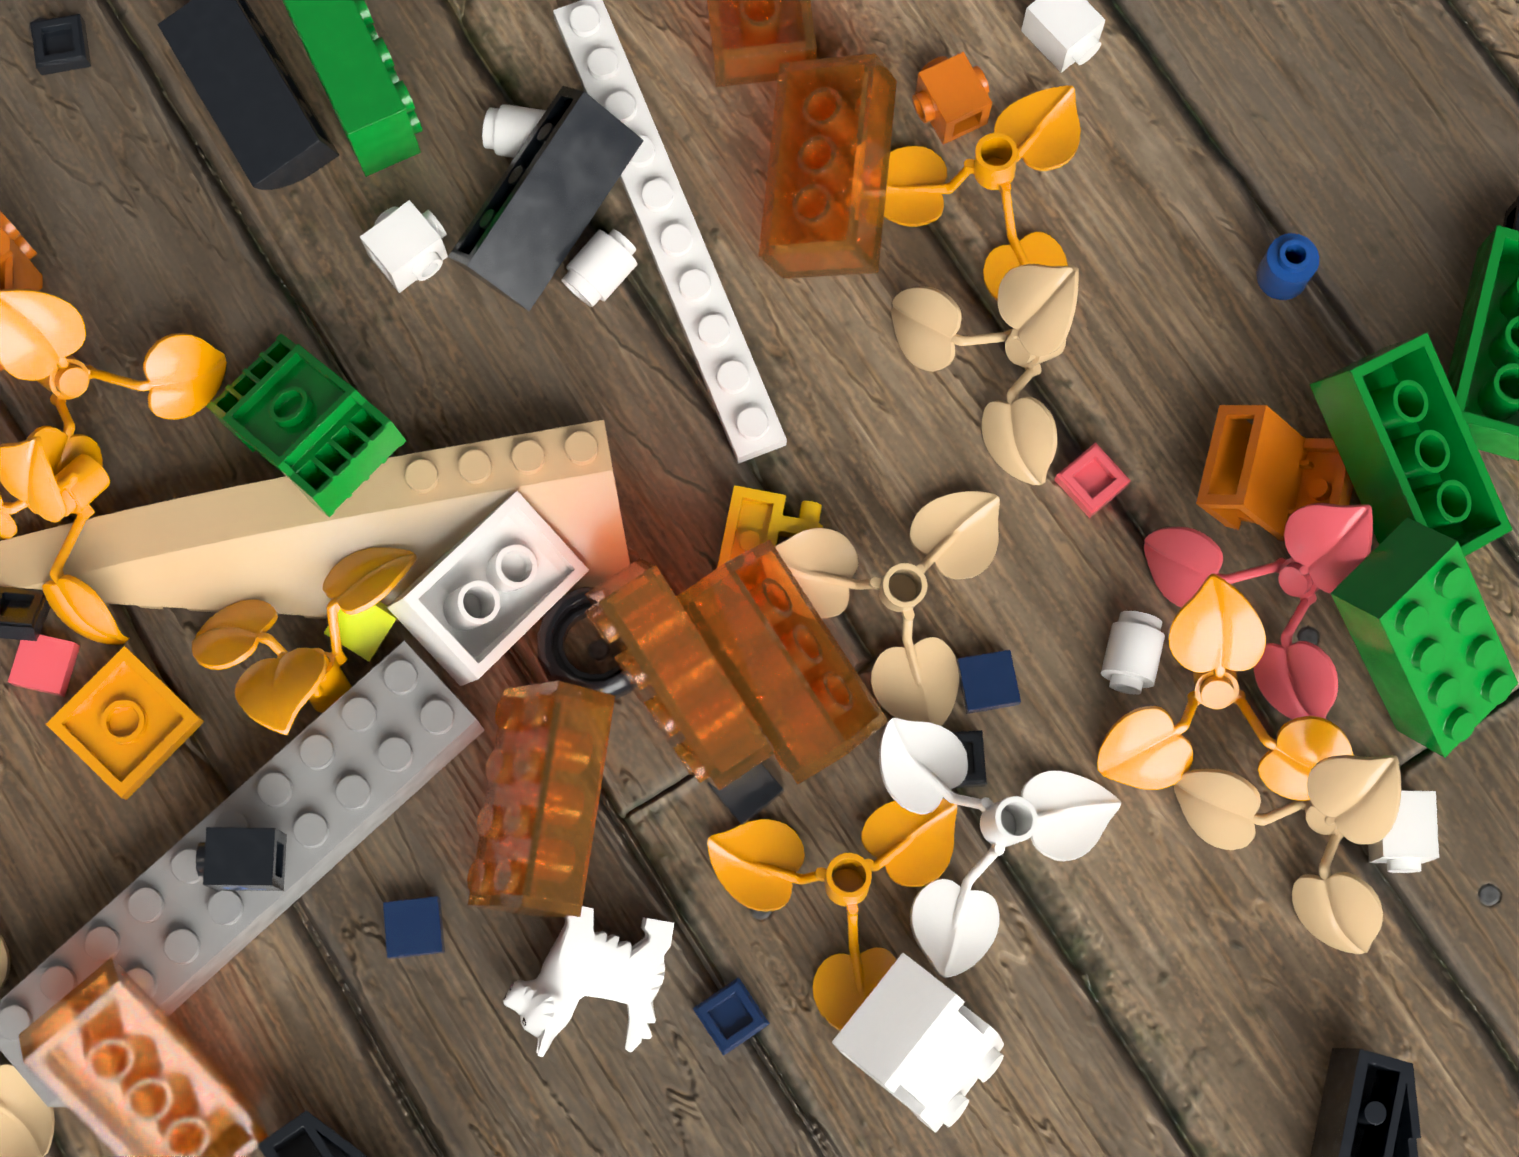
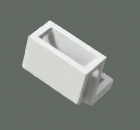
(921, 1043)

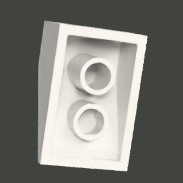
(488, 589)

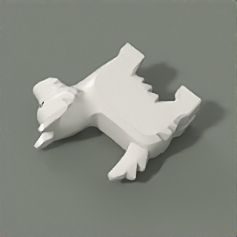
(598, 967)

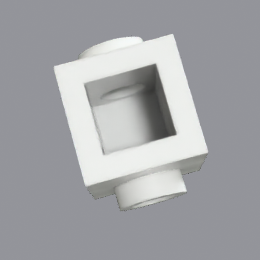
(406, 245)

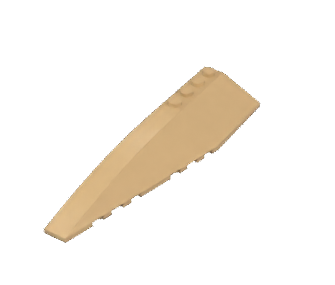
(280, 547)

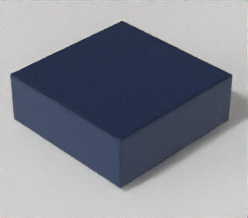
(988, 681)
(413, 927)
(731, 1016)

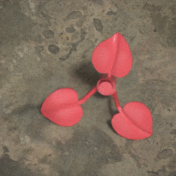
(1324, 549)

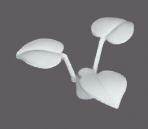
(1055, 810)

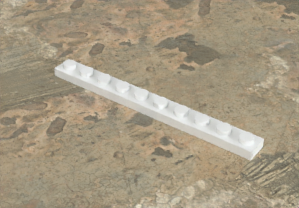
(674, 237)

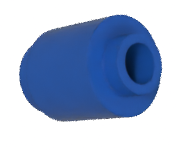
(1287, 266)

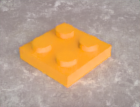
(124, 723)

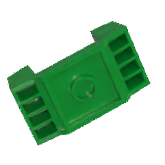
(307, 423)

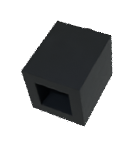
(242, 859)

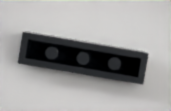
(248, 92)
(546, 197)

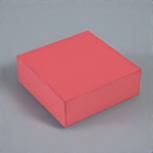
(1092, 480)
(44, 665)

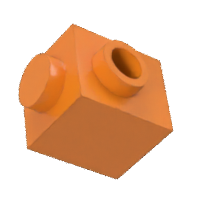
(952, 97)

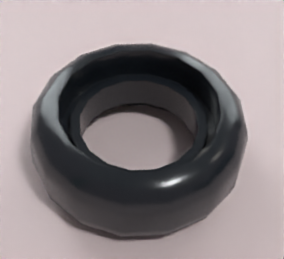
(551, 648)

